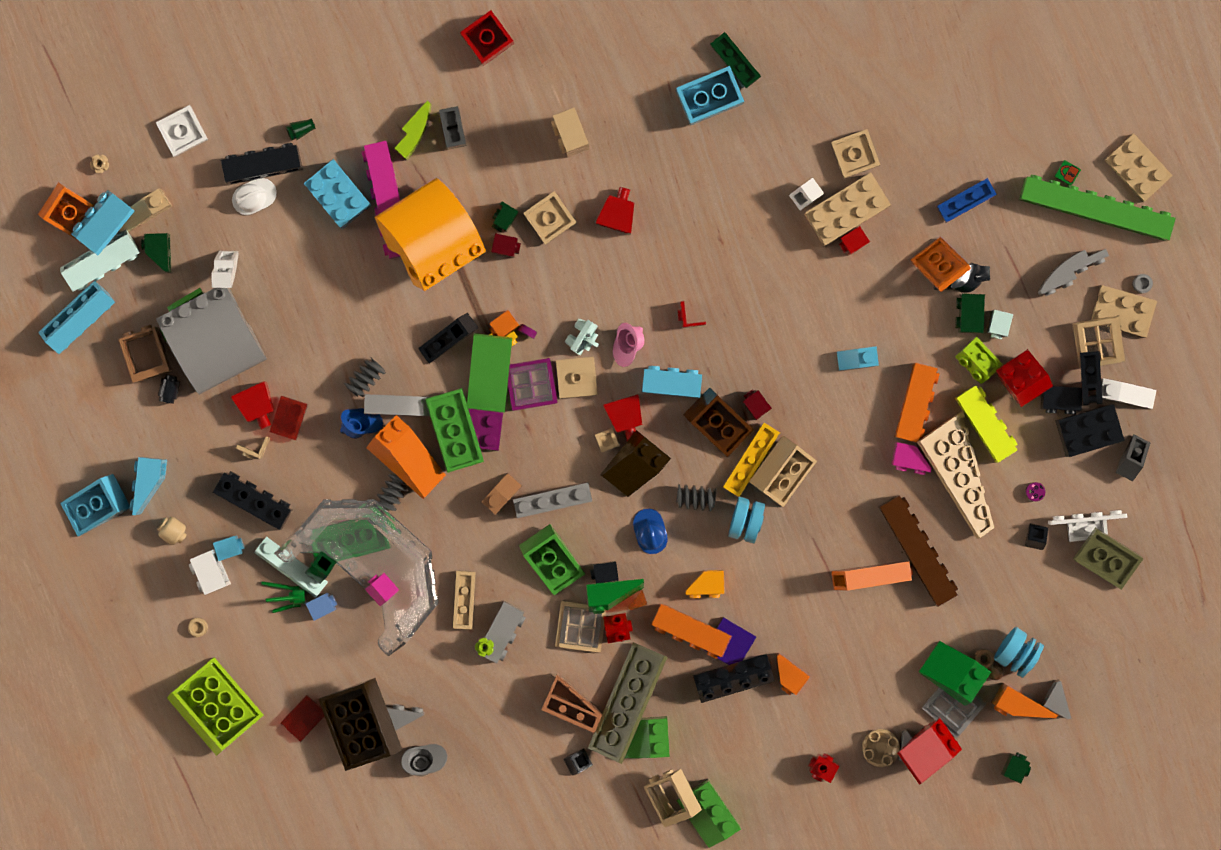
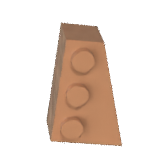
(571, 706)

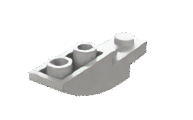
(1065, 274)

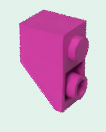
(910, 457)

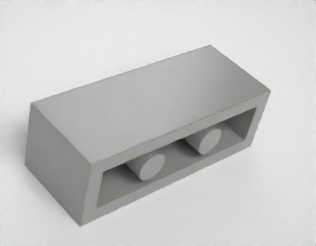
(503, 630)

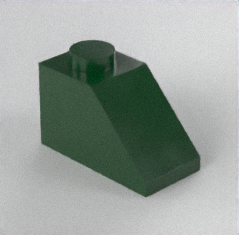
(158, 248)

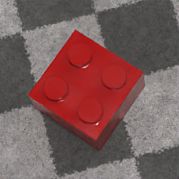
(487, 38)
(1024, 378)

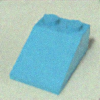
(95, 504)

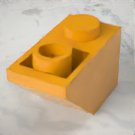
(708, 582)

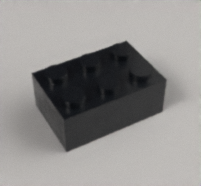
(1090, 430)

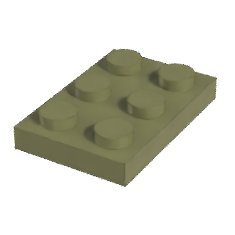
(1108, 558)

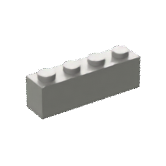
(552, 500)

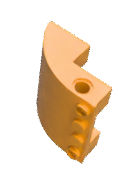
(430, 234)

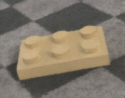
(1138, 167)
(1133, 310)

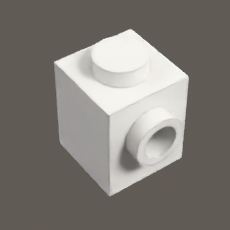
(806, 194)

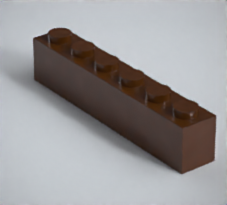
(918, 551)

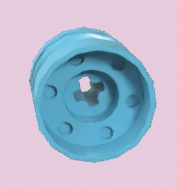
(1017, 651)

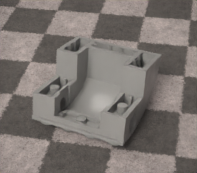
(211, 339)

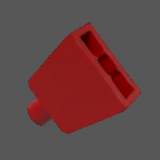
(617, 212)
(255, 404)
(625, 414)

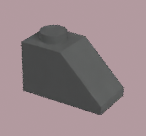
(1133, 458)

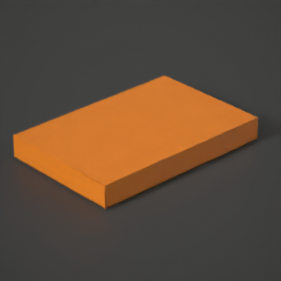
(940, 264)

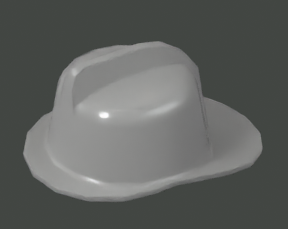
(424, 759)

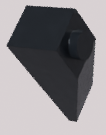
(448, 337)

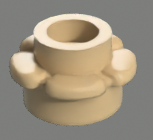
(104, 163)

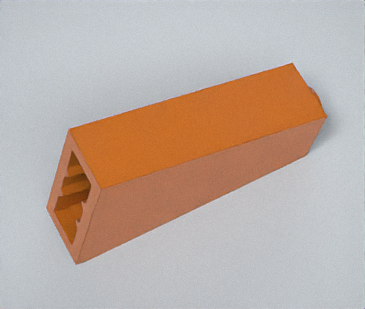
(872, 575)

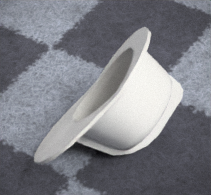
(254, 196)

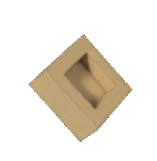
(607, 440)

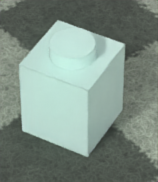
(999, 324)

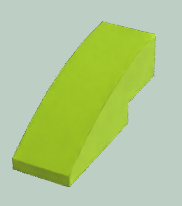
(415, 130)

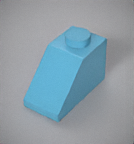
(857, 358)

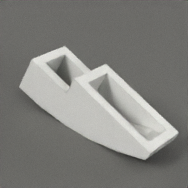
(224, 269)

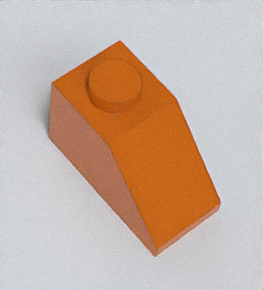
(790, 675)

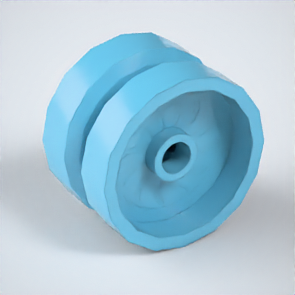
(746, 520)

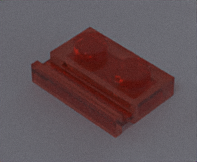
(288, 418)
(303, 718)

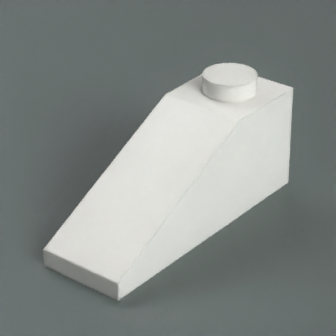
(1128, 393)

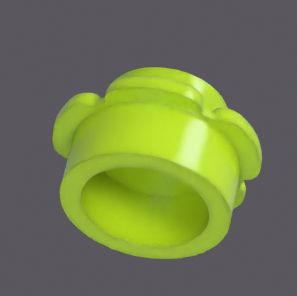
(489, 647)

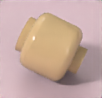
(172, 530)

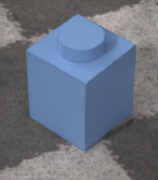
(321, 606)

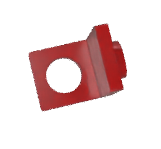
(682, 317)

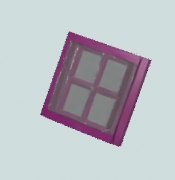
(531, 384)

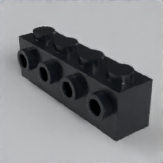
(252, 500)
(733, 678)

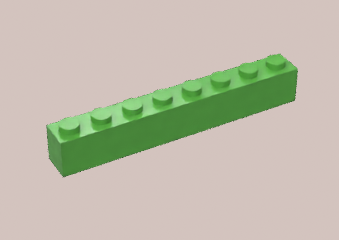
(1097, 208)

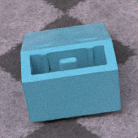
(149, 477)

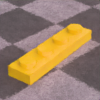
(751, 459)

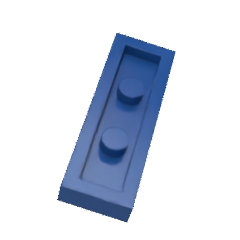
(966, 200)

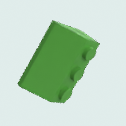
(715, 820)

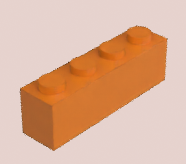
(916, 402)
(691, 630)

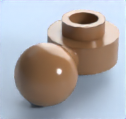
(996, 671)

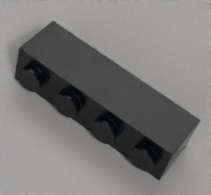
(261, 164)

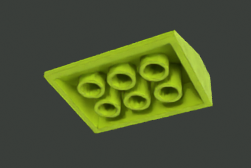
(215, 706)

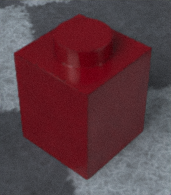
(505, 245)
(756, 404)

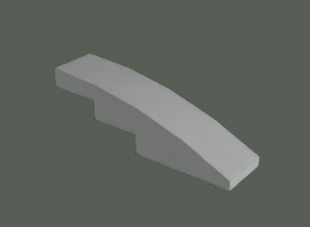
(395, 405)

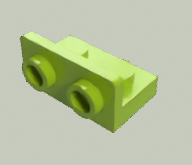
(978, 360)

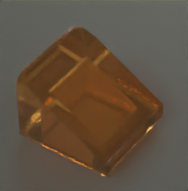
(638, 601)

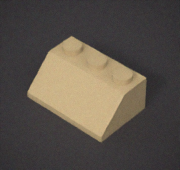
(783, 471)

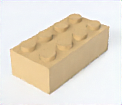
(847, 209)

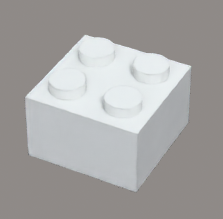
(209, 572)

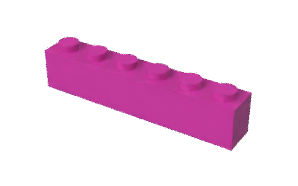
(383, 181)

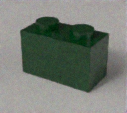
(971, 313)

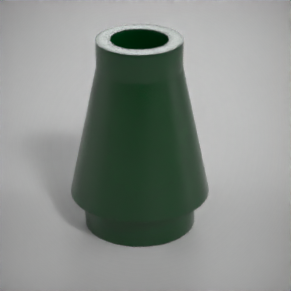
(300, 128)

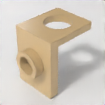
(250, 453)

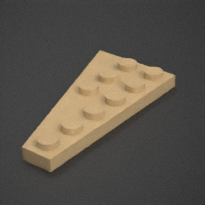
(958, 470)

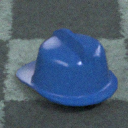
(357, 423)
(650, 531)

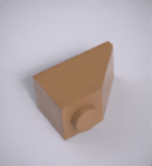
(501, 494)

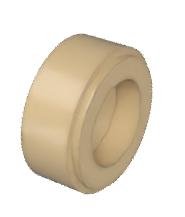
(197, 627)

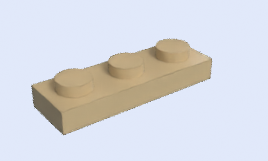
(464, 600)

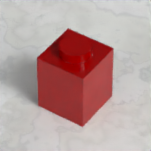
(853, 241)

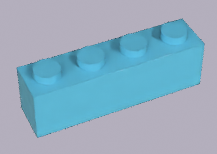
(76, 317)

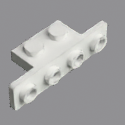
(1081, 527)

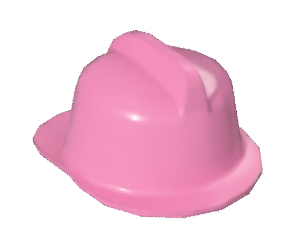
(627, 343)

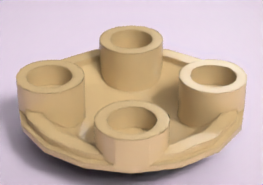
(880, 748)

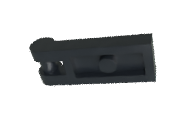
(1091, 377)

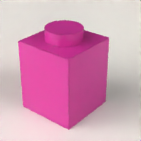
(381, 588)

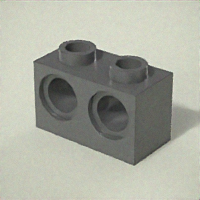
(452, 127)

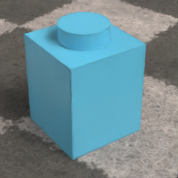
(228, 547)

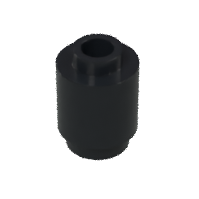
(168, 389)

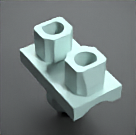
(585, 338)

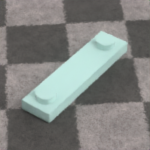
(293, 570)

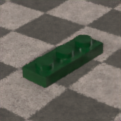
(735, 59)

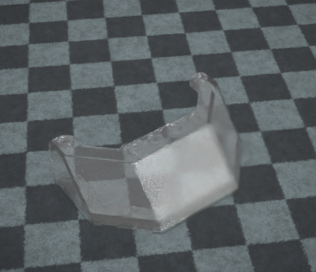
(368, 543)

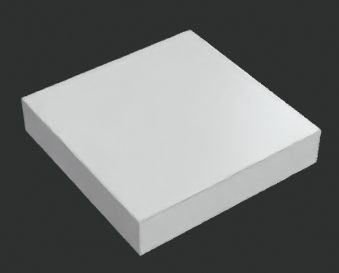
(181, 131)

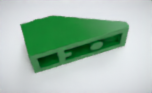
(607, 595)

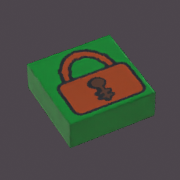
(1067, 173)

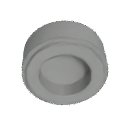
(1142, 283)

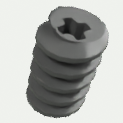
(365, 377)
(392, 492)
(696, 497)

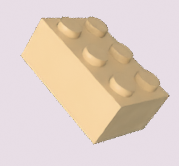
(571, 133)

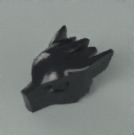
(971, 279)

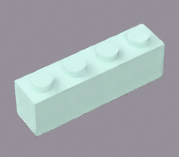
(93, 266)

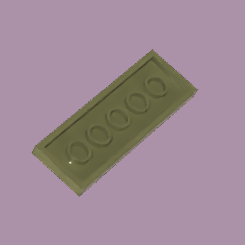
(627, 702)

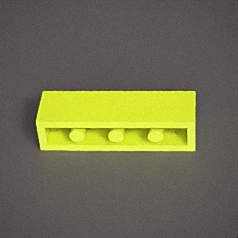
(986, 424)

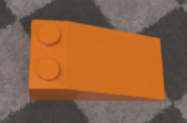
(406, 457)

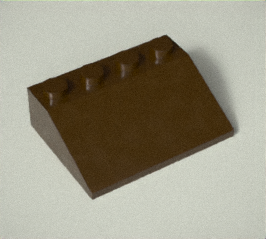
(360, 724)

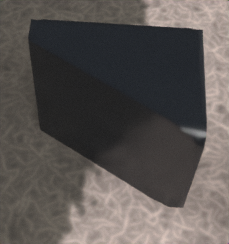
(1036, 536)
(578, 762)

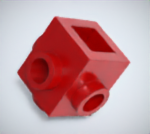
(617, 628)
(828, 772)

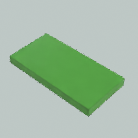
(489, 372)
(454, 430)

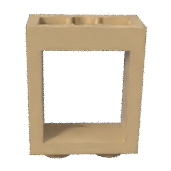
(661, 803)

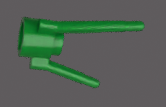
(296, 597)

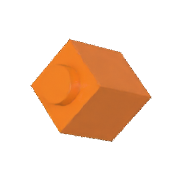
(503, 325)

